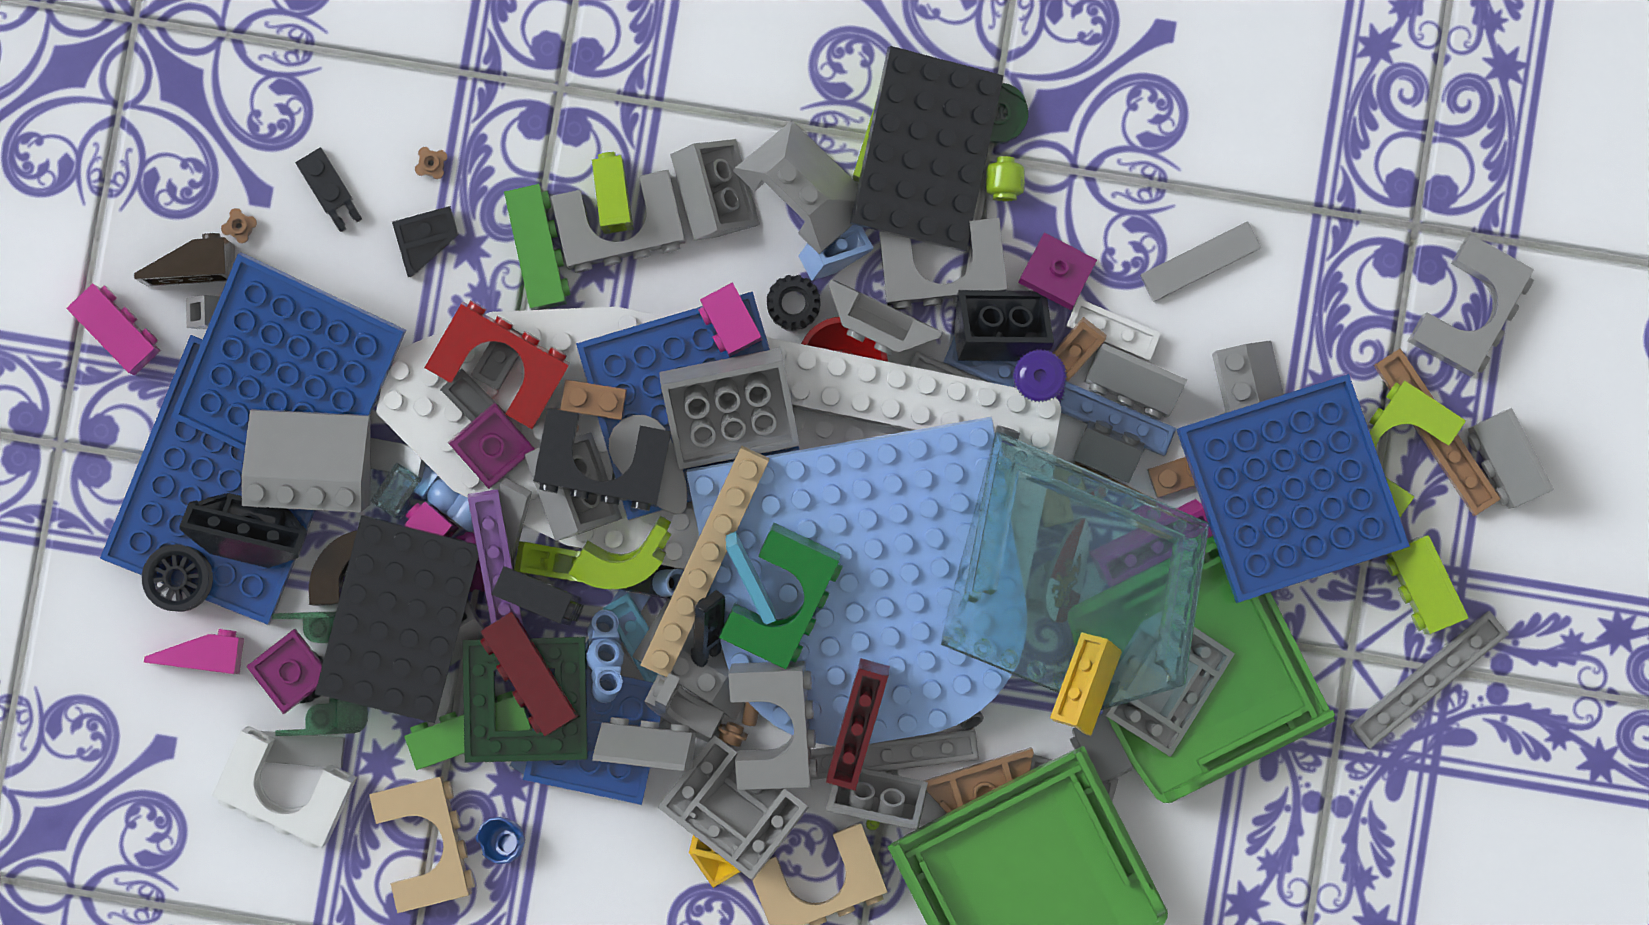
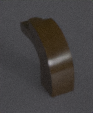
(329, 571)

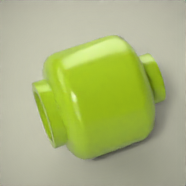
(1005, 179)

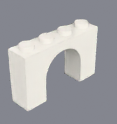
(242, 789)

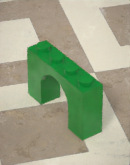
(814, 568)

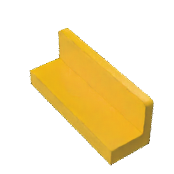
(1086, 683)

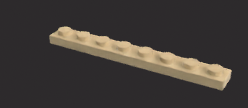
(704, 561)

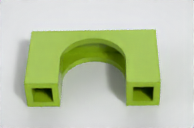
(1416, 408)

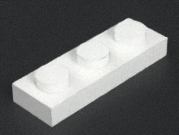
(1120, 331)

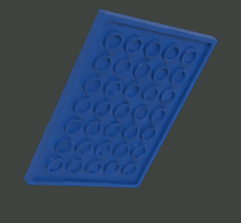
(181, 468)

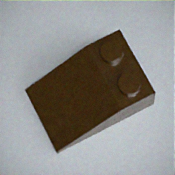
(194, 262)

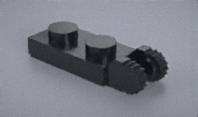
(327, 186)
(708, 626)

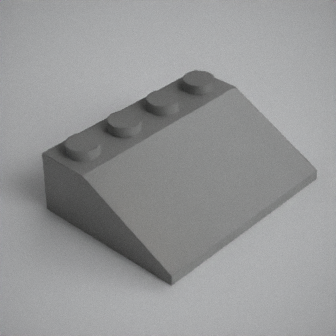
(729, 405)
(307, 461)

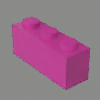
(114, 328)

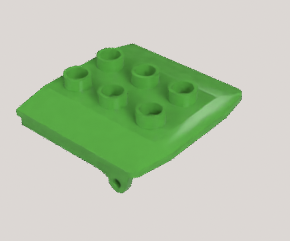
(1254, 708)
(1031, 855)

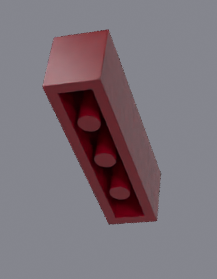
(528, 673)
(857, 724)

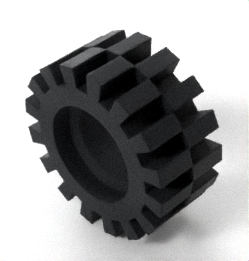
(799, 320)

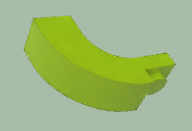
(545, 561)
(618, 571)

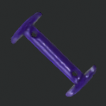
(1040, 376)

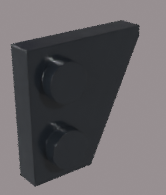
(424, 237)

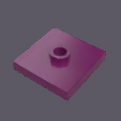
(1057, 271)
(491, 445)
(287, 671)

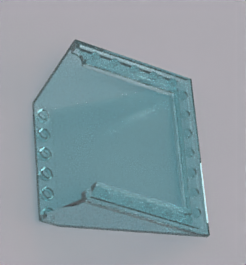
(1071, 556)

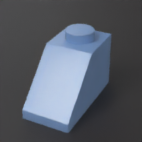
(841, 253)

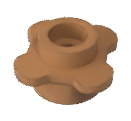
(436, 169)
(242, 233)
(732, 734)

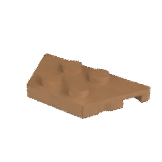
(969, 783)

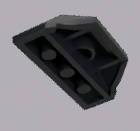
(243, 532)

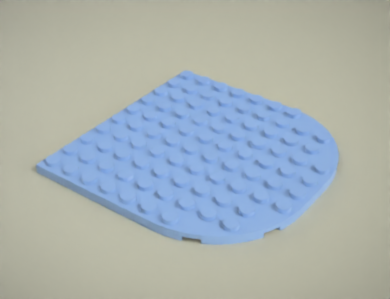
(901, 523)

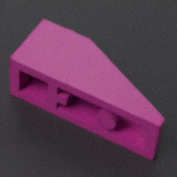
(207, 653)

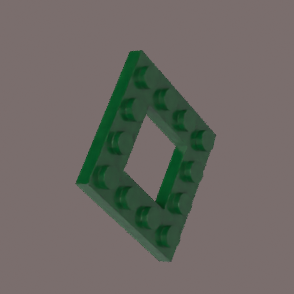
(486, 744)

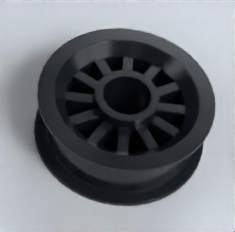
(193, 599)

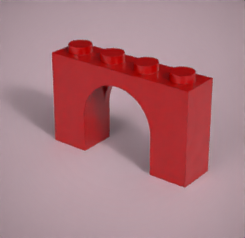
(541, 367)

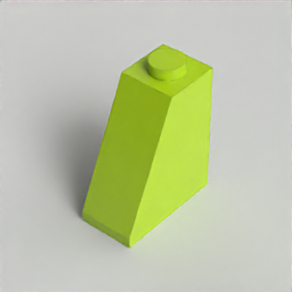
(612, 193)

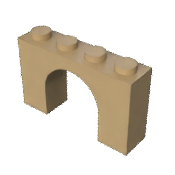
(449, 877)
(861, 884)

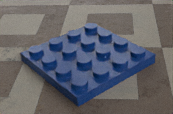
(597, 777)

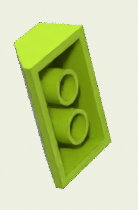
(1426, 586)

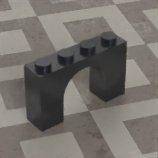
(637, 485)
(538, 596)

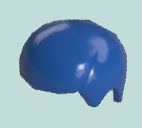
(501, 840)

